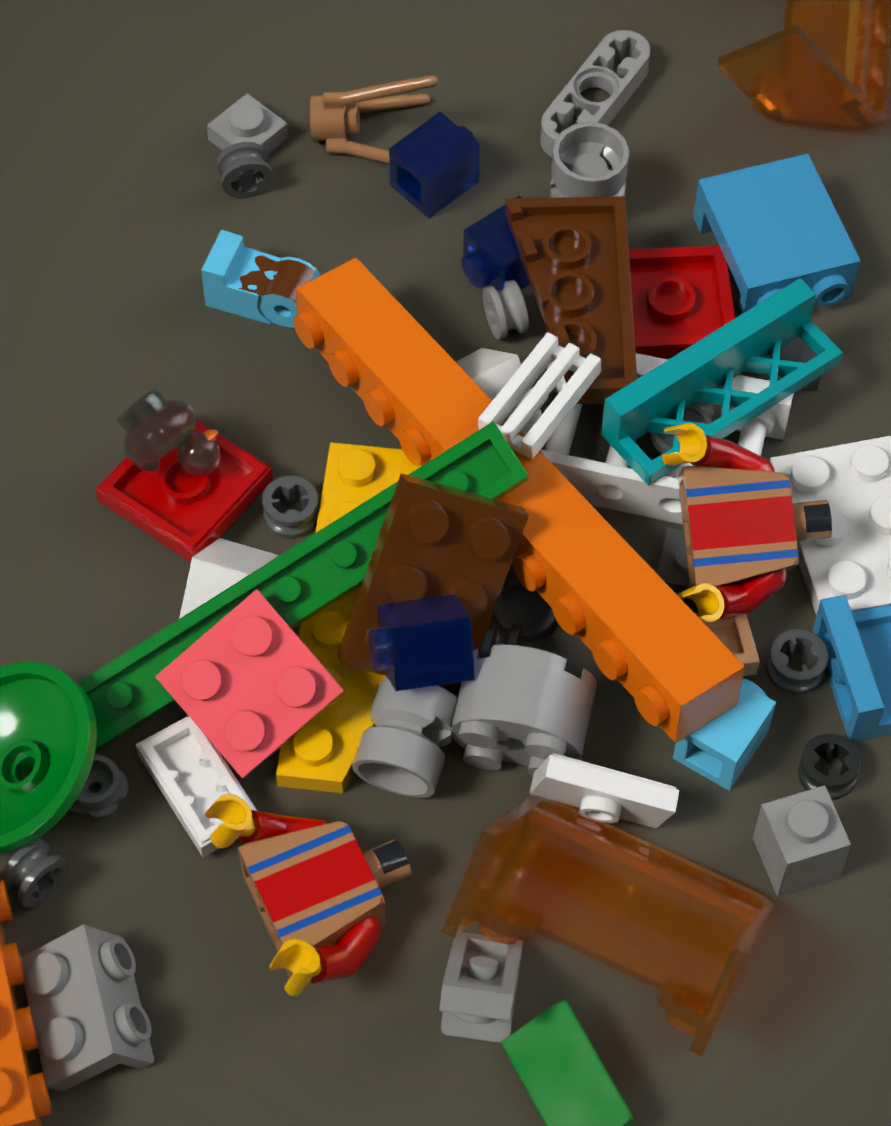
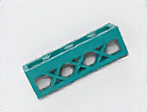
(704, 367)

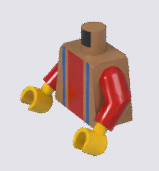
(737, 524)
(311, 888)

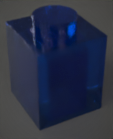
(434, 164)
(492, 254)
(423, 642)

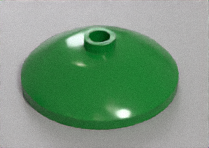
(44, 749)

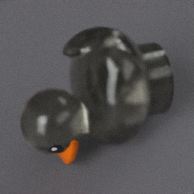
(159, 427)

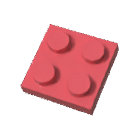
(250, 683)

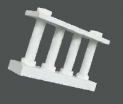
(620, 487)

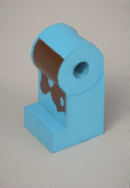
(253, 281)

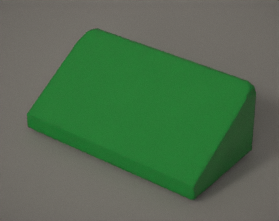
(564, 1072)

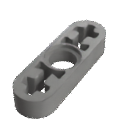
(598, 73)

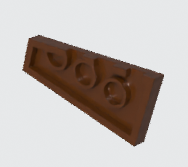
(581, 279)

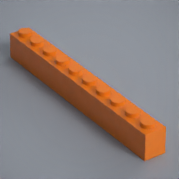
(567, 549)

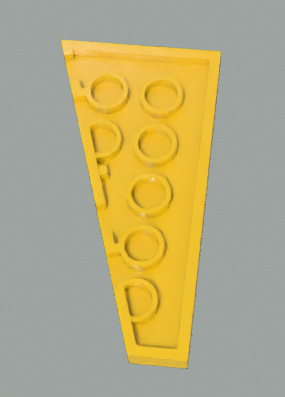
(325, 748)

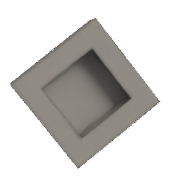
(248, 122)

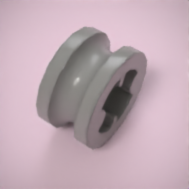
(505, 309)

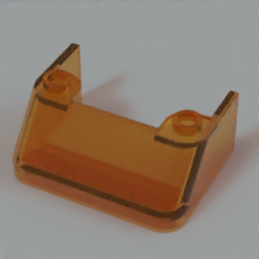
(823, 67)
(619, 904)

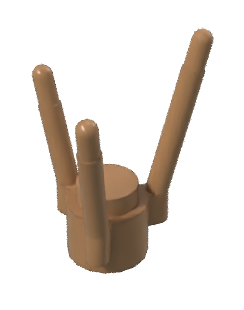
(337, 113)

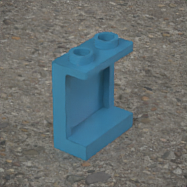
(776, 229)
(858, 664)

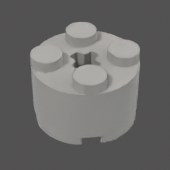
(522, 709)

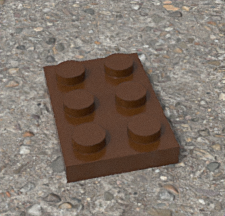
(431, 547)

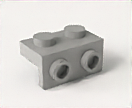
(86, 1006)

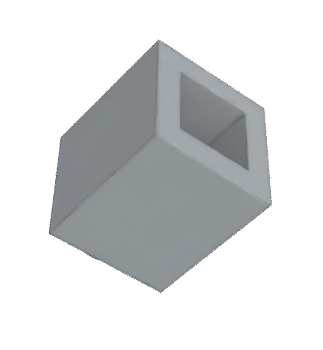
(801, 841)

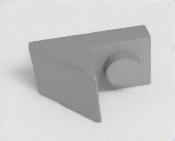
(480, 988)

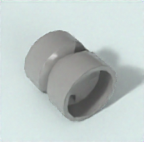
(589, 162)
(404, 745)

